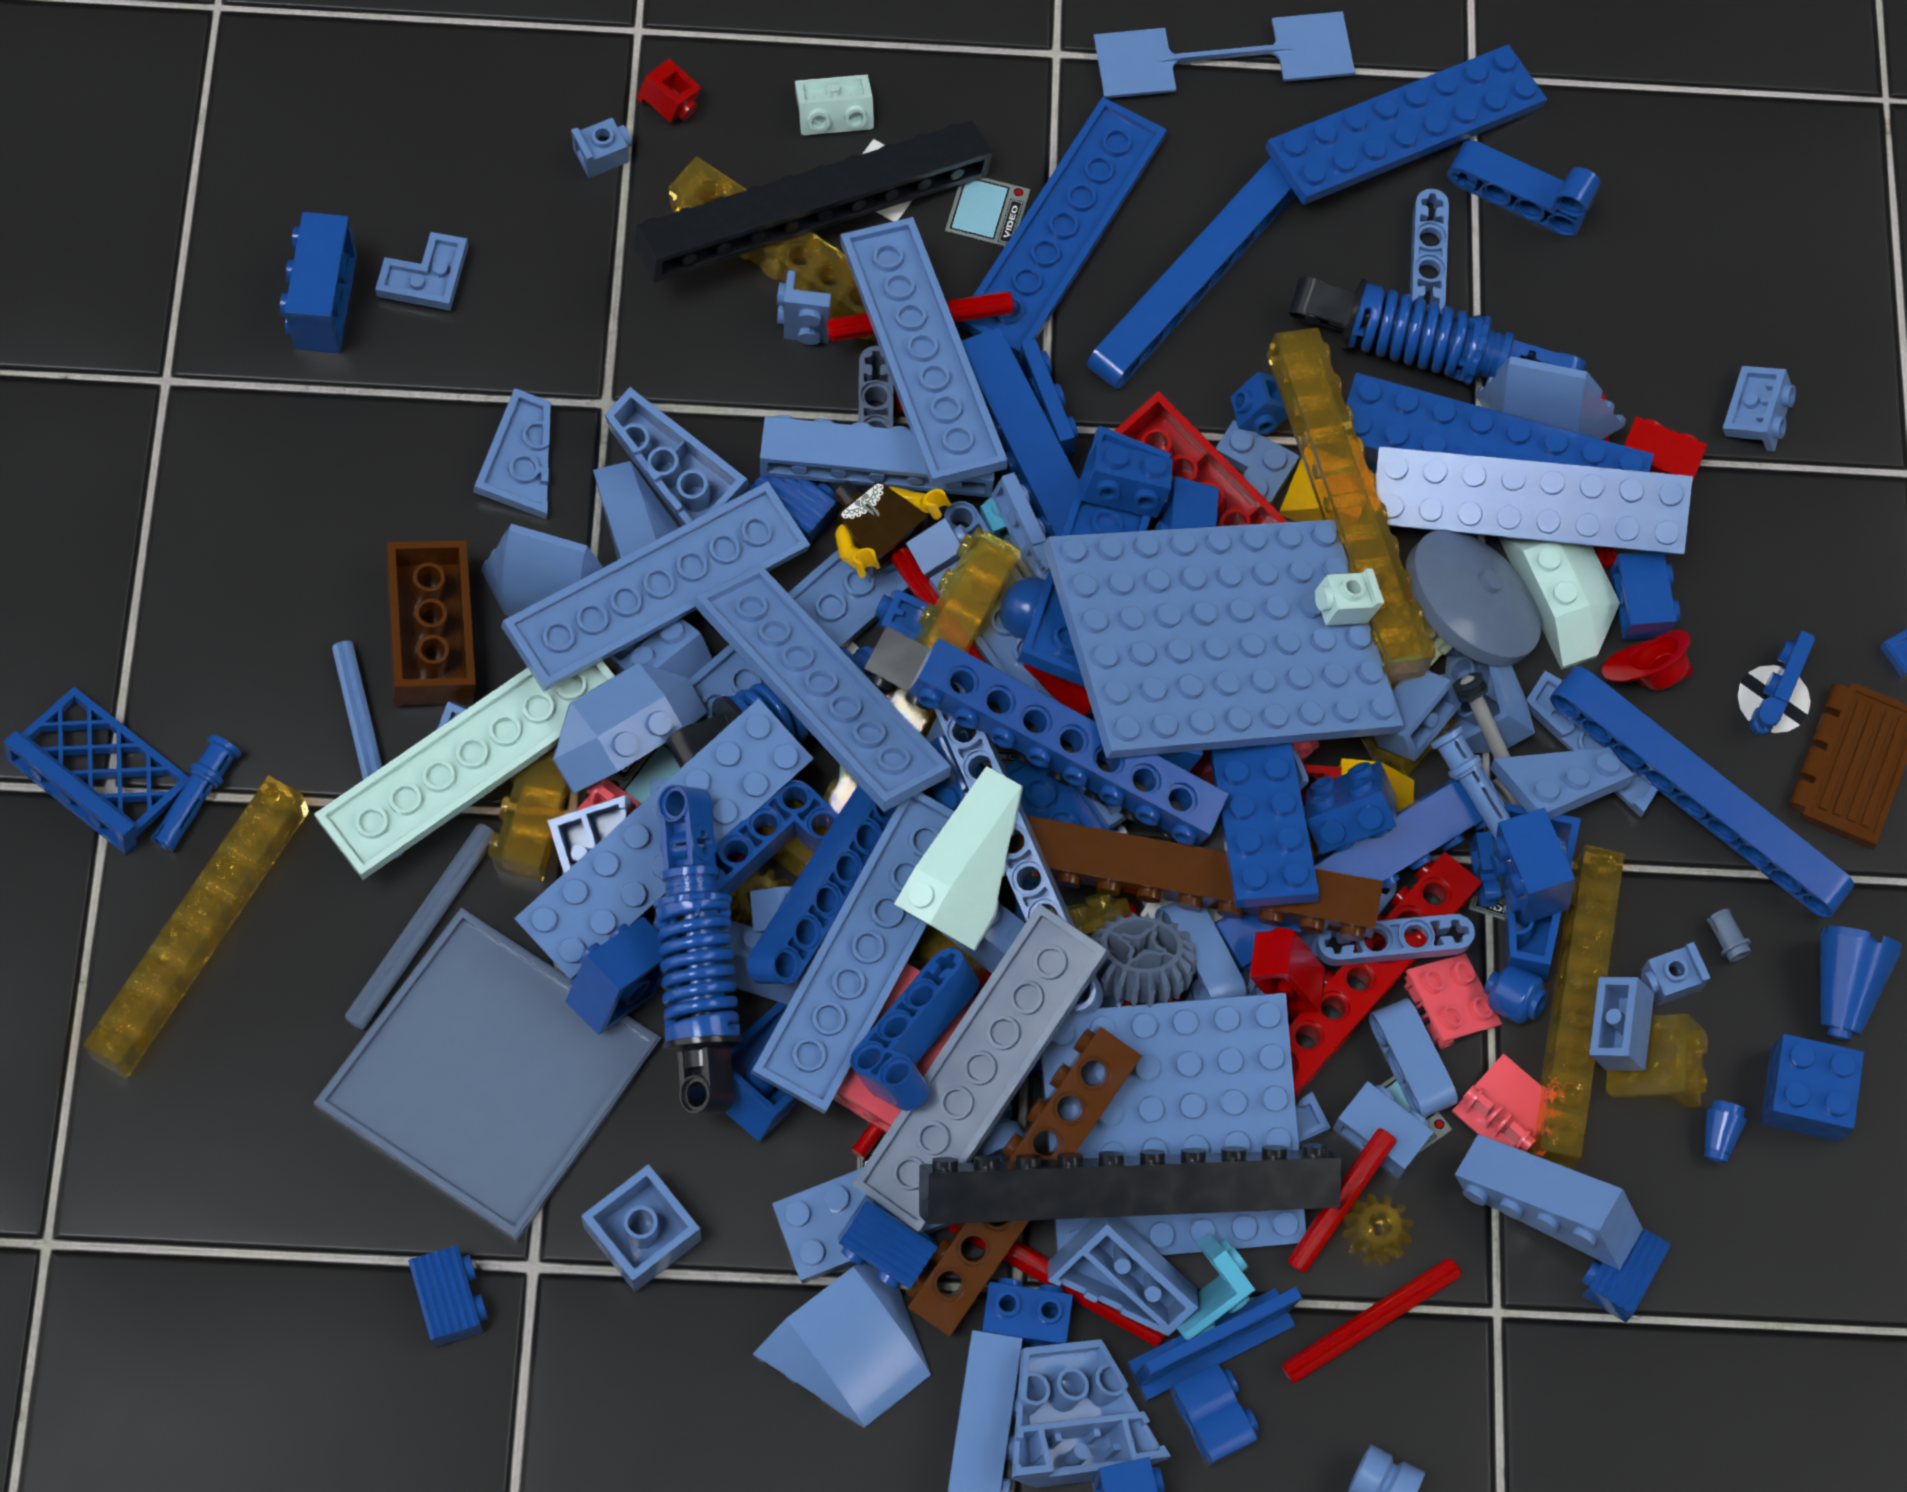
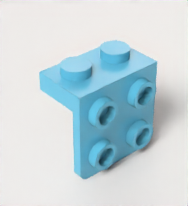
(1224, 1293)

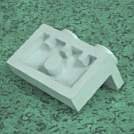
(834, 104)

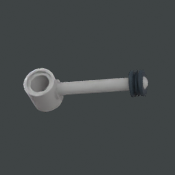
(1471, 689)

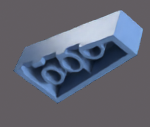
(672, 460)

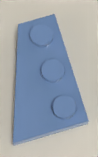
(518, 456)
(1561, 778)

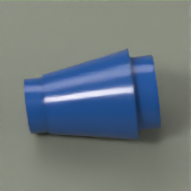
(1722, 1130)

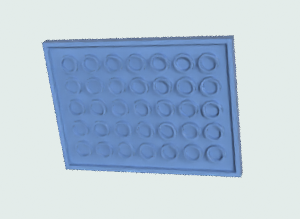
(1216, 638)

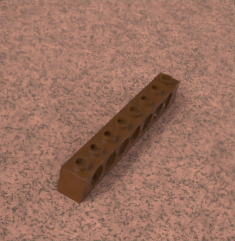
(1118, 1061)

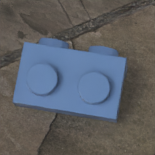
(803, 312)

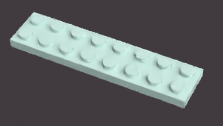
(451, 768)

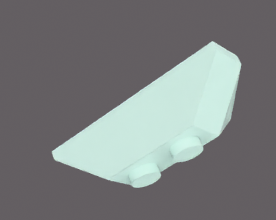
(1570, 594)

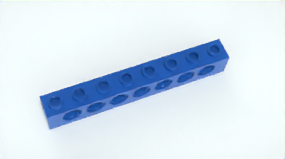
(1056, 722)

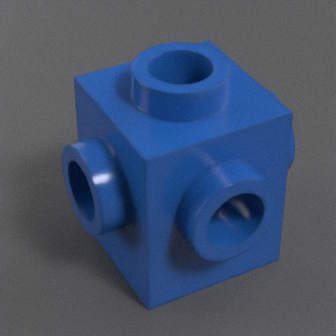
(1259, 404)

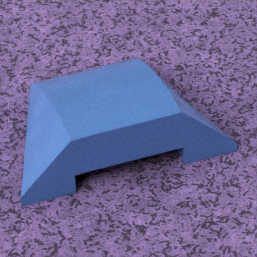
(1551, 397)
(534, 566)
(851, 1346)
(1075, 1416)

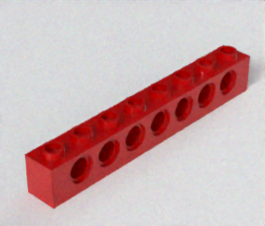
(1455, 889)

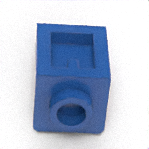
(900, 613)

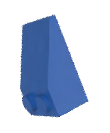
(757, 1104)

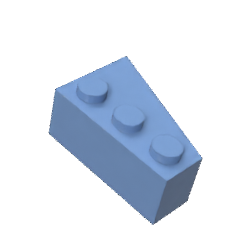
(1124, 1272)

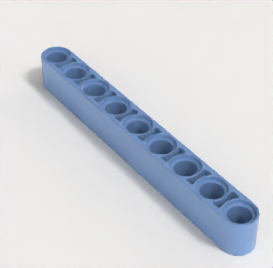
(1030, 857)

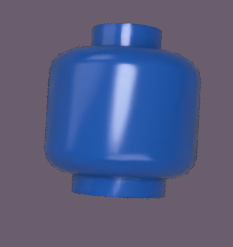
(1516, 994)

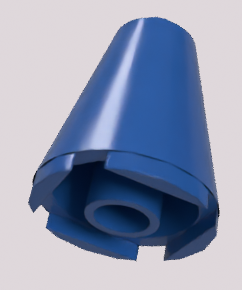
(1852, 978)

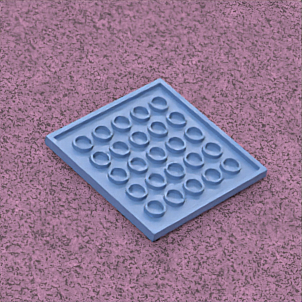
(1206, 1081)

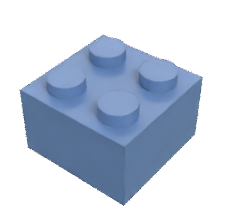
(641, 1228)

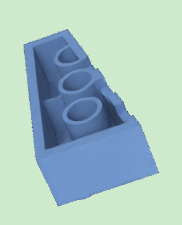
(1551, 1199)

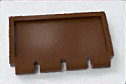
(1854, 764)

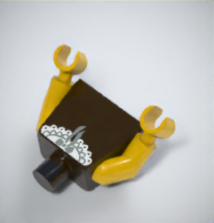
(881, 522)

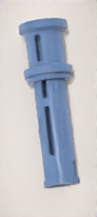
(1466, 768)

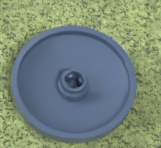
(1473, 598)

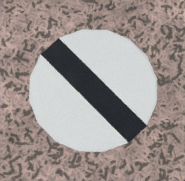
(1751, 695)

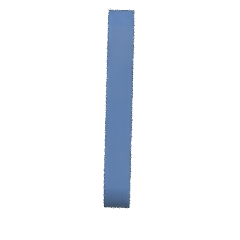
(1426, 255)
(1396, 946)

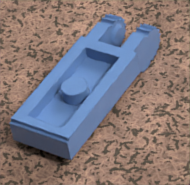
(1024, 528)

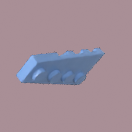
(1636, 794)

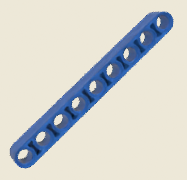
(1191, 276)
(1702, 792)

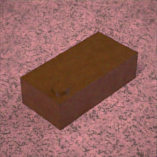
(430, 622)

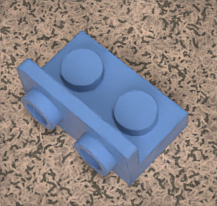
(1760, 405)

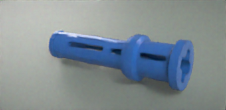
(204, 777)

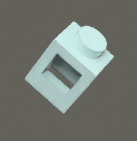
(1349, 598)

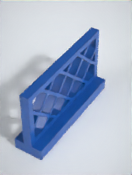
(69, 786)
(1232, 1336)

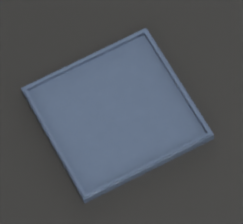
(485, 1075)

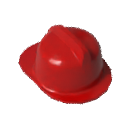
(1652, 663)

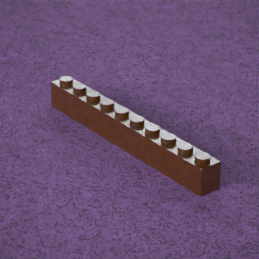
(1192, 878)

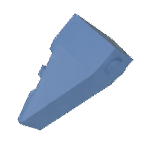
(631, 508)
(1503, 699)

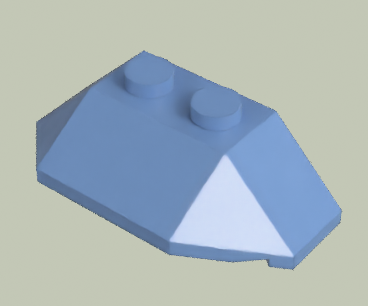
(622, 723)

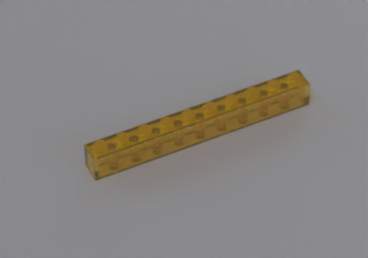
(1349, 495)

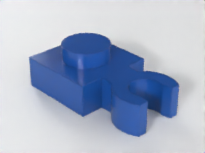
(1480, 851)

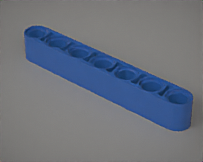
(818, 892)

